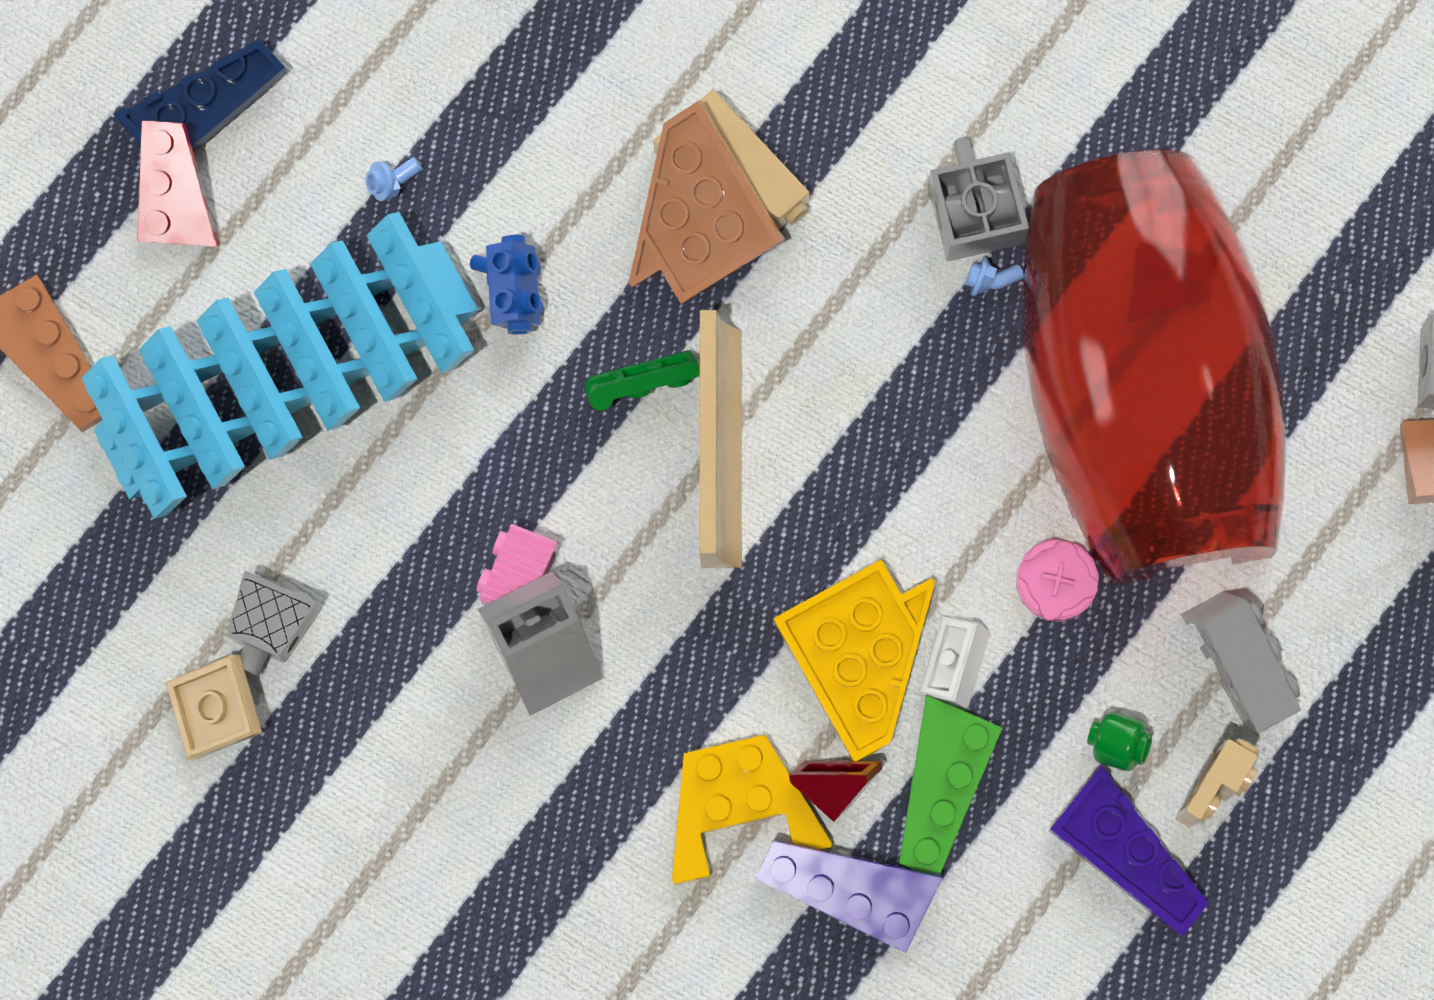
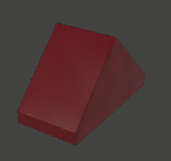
(834, 784)

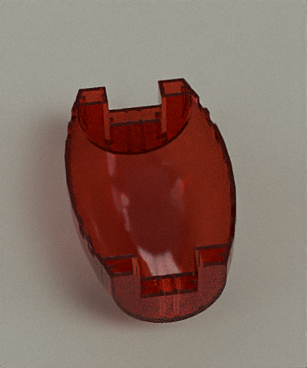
(1152, 366)

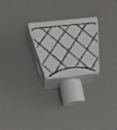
(269, 621)

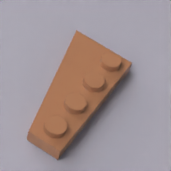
(46, 350)

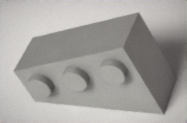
(1245, 660)

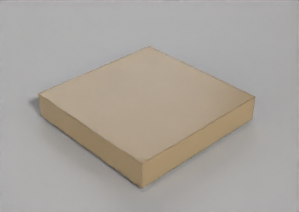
(213, 707)

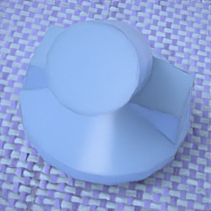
(386, 183)
(984, 277)

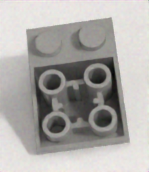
(541, 642)

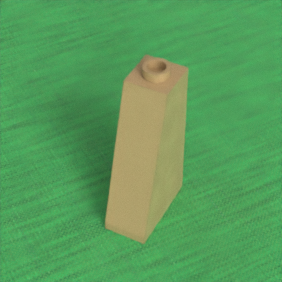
(774, 184)

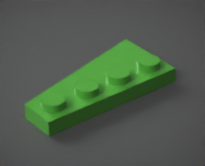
(945, 776)

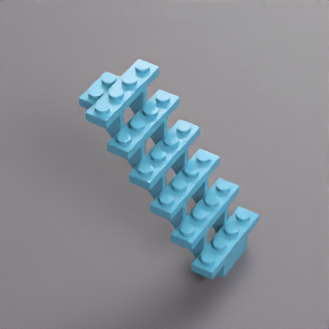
(423, 281)

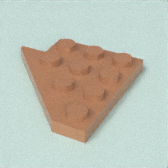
(699, 210)

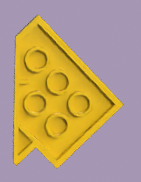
(858, 652)

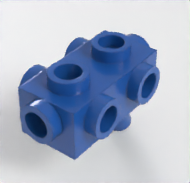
(512, 283)

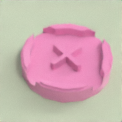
(1057, 580)

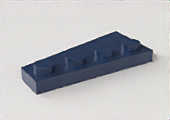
(210, 97)

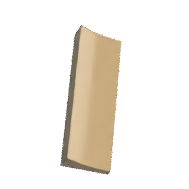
(720, 443)

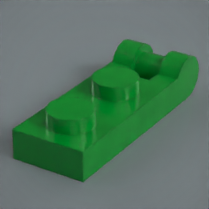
(641, 378)

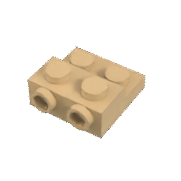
(1225, 775)

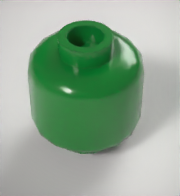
(1120, 741)

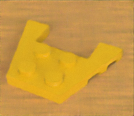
(733, 788)

